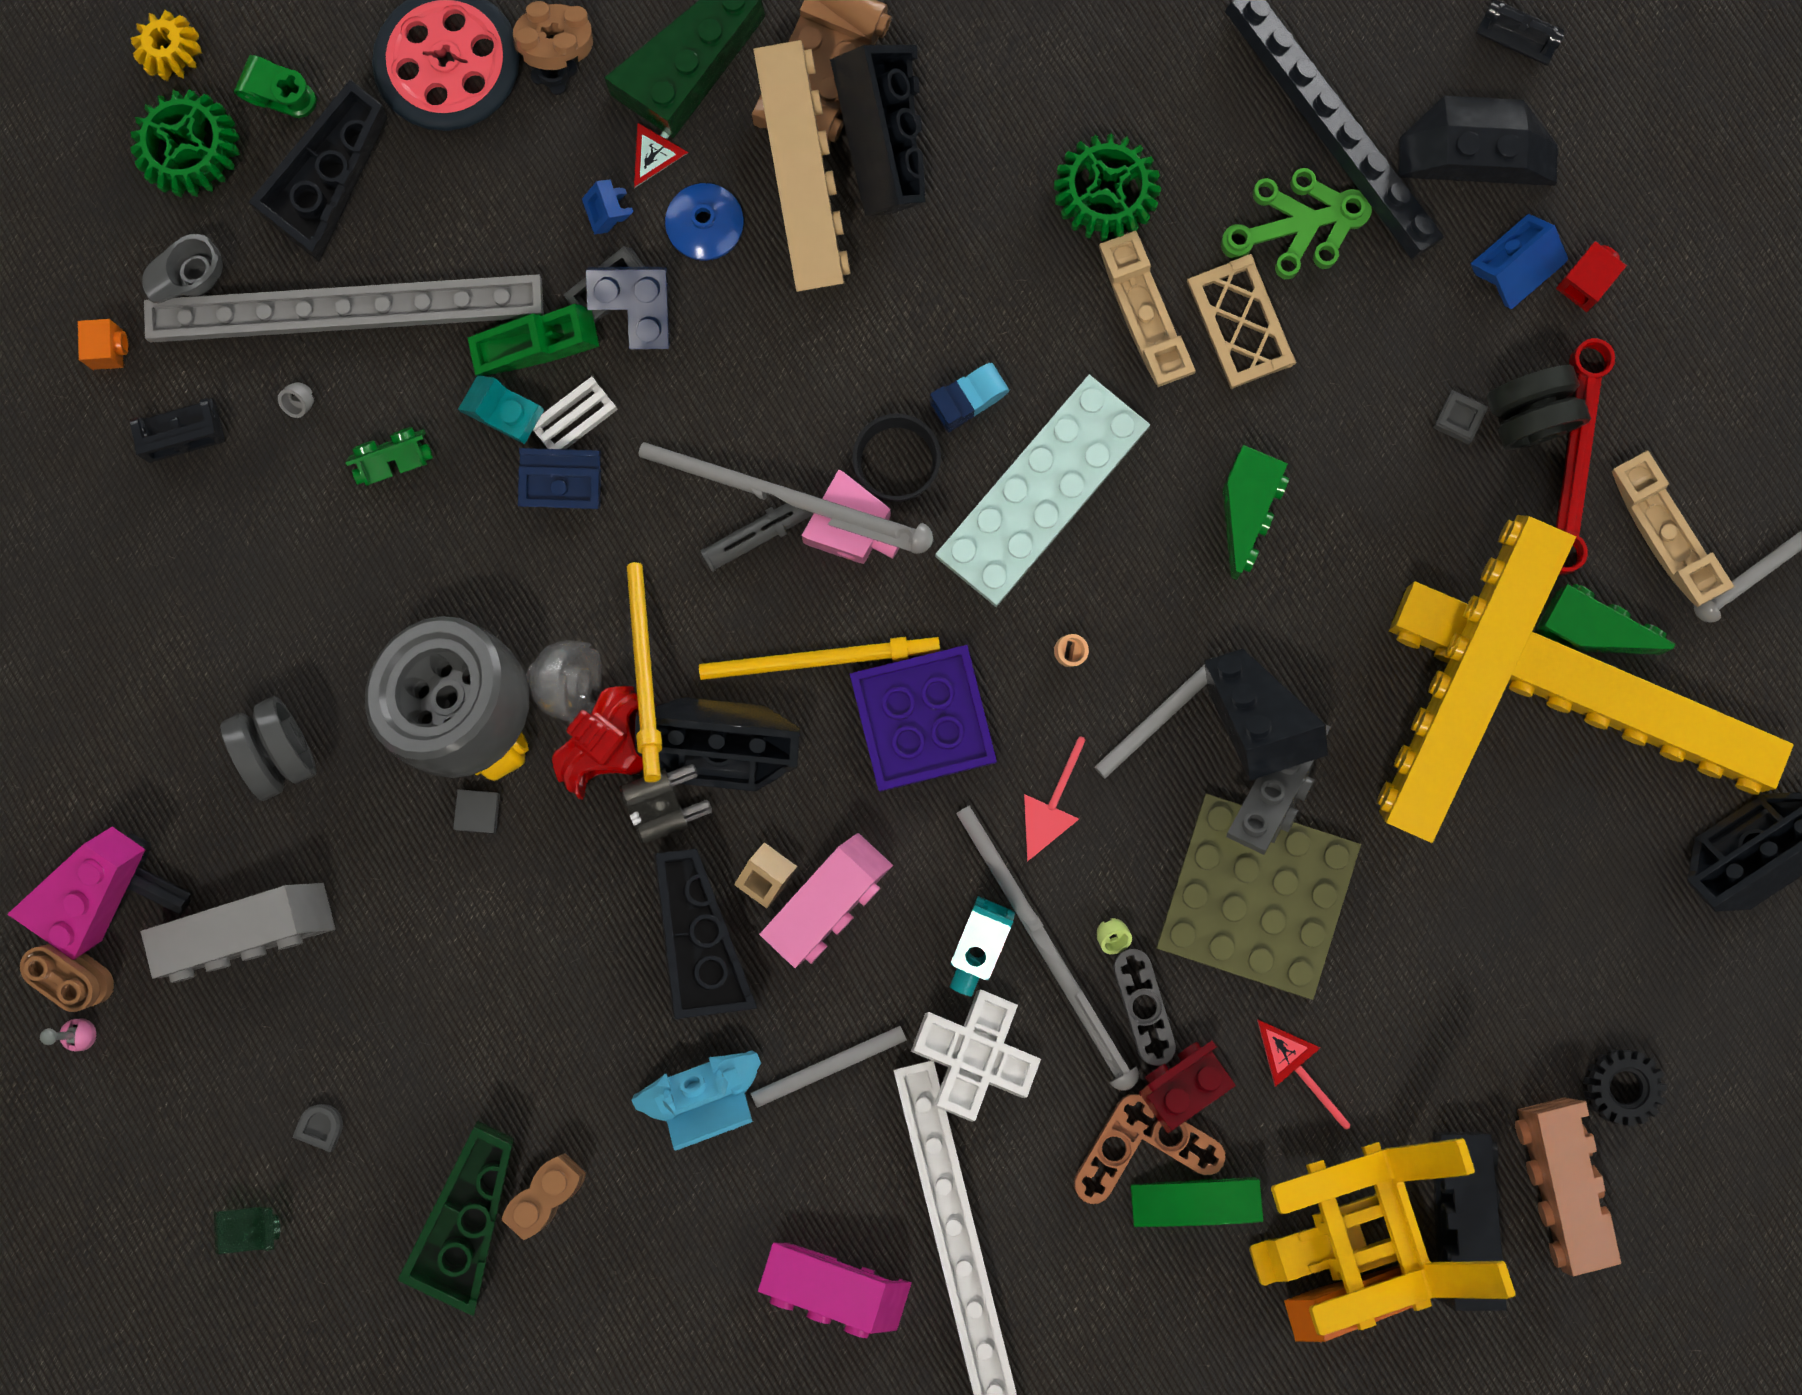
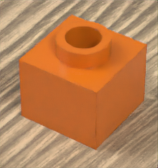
(101, 344)

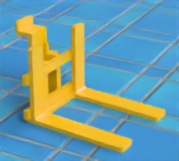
(1340, 1245)

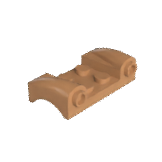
(830, 31)

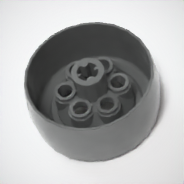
(471, 721)

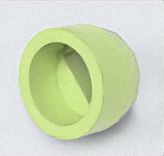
(1118, 943)

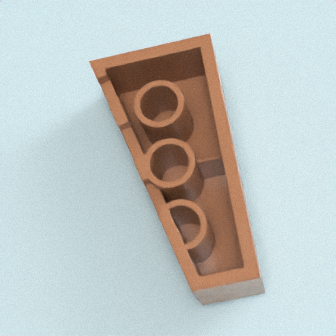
(1568, 1185)

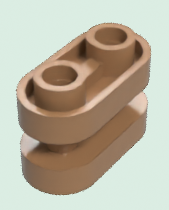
(66, 981)

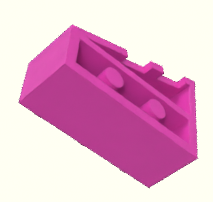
(82, 894)
(833, 1290)

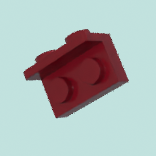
(1186, 1087)

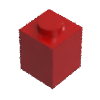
(1591, 276)

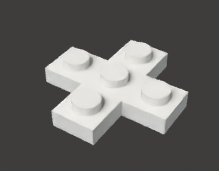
(975, 1055)

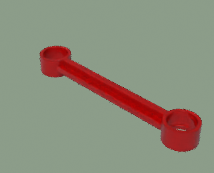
(1580, 449)

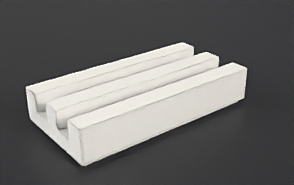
(567, 402)

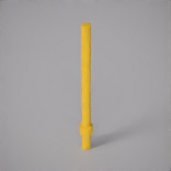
(897, 649)
(648, 738)

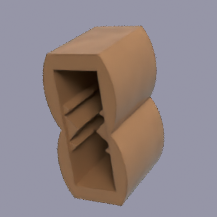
(550, 1187)

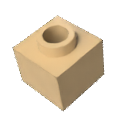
(765, 875)

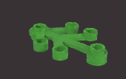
(1302, 221)

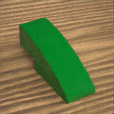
(533, 340)
(1197, 1202)

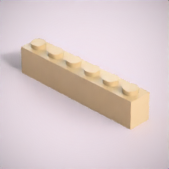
(799, 165)

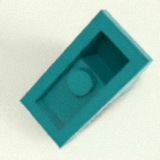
(501, 408)

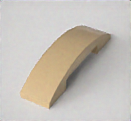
(1144, 309)
(1667, 531)

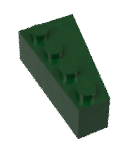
(684, 61)
(458, 1234)

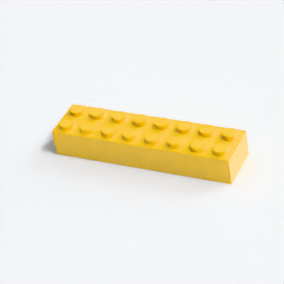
(1474, 676)

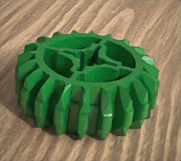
(194, 116)
(1099, 173)

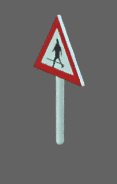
(653, 154)

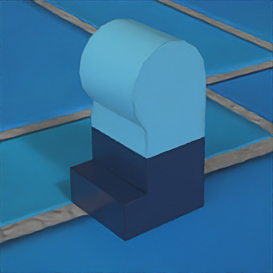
(968, 396)

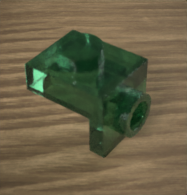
(245, 1229)

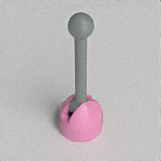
(82, 1036)

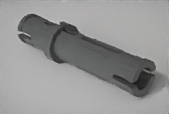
(717, 556)

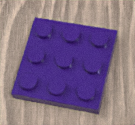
(923, 718)

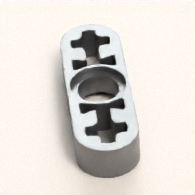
(1143, 1039)

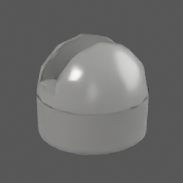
(296, 405)

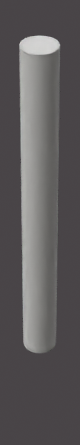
(1152, 723)
(828, 1066)

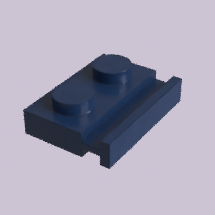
(559, 478)

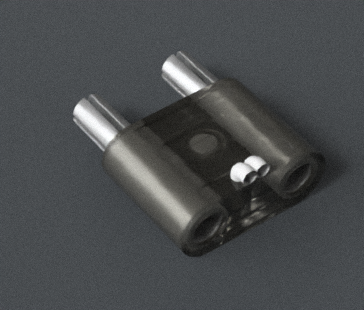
(656, 807)

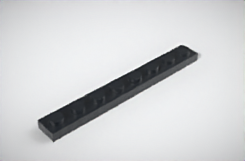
(1335, 125)

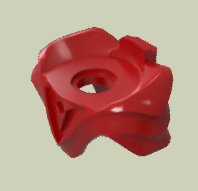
(600, 741)

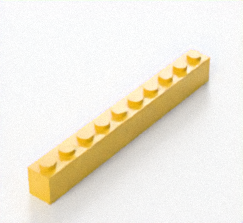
(1610, 697)

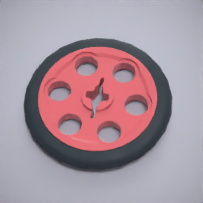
(460, 108)

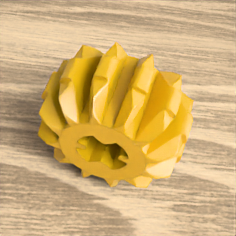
(158, 33)

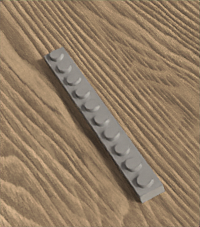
(343, 308)

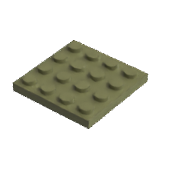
(1257, 911)

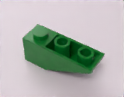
(1247, 498)
(1591, 626)

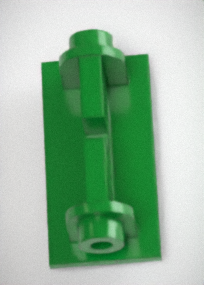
(373, 459)

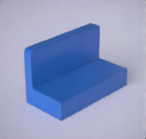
(1521, 259)

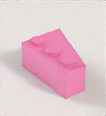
(825, 901)

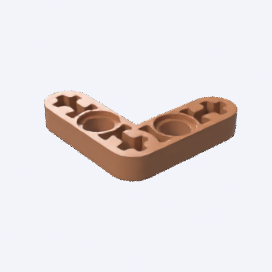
(1132, 1135)

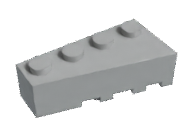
(237, 930)

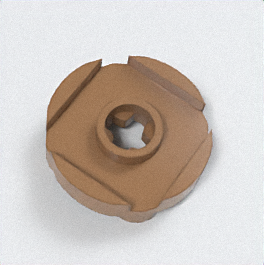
(567, 23)

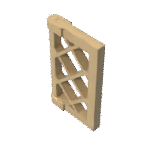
(1223, 347)

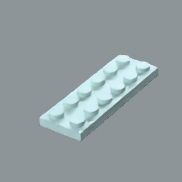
(1042, 490)

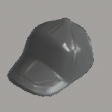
(185, 268)

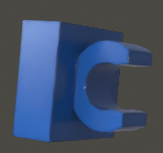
(603, 206)

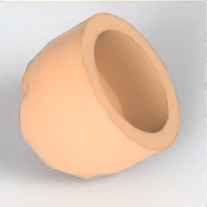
(1078, 651)

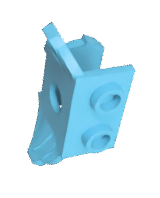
(702, 1099)

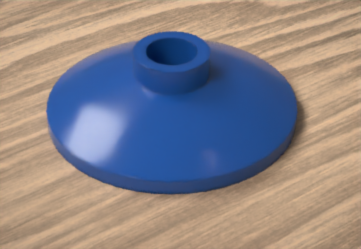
(707, 239)

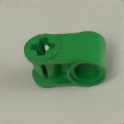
(275, 88)

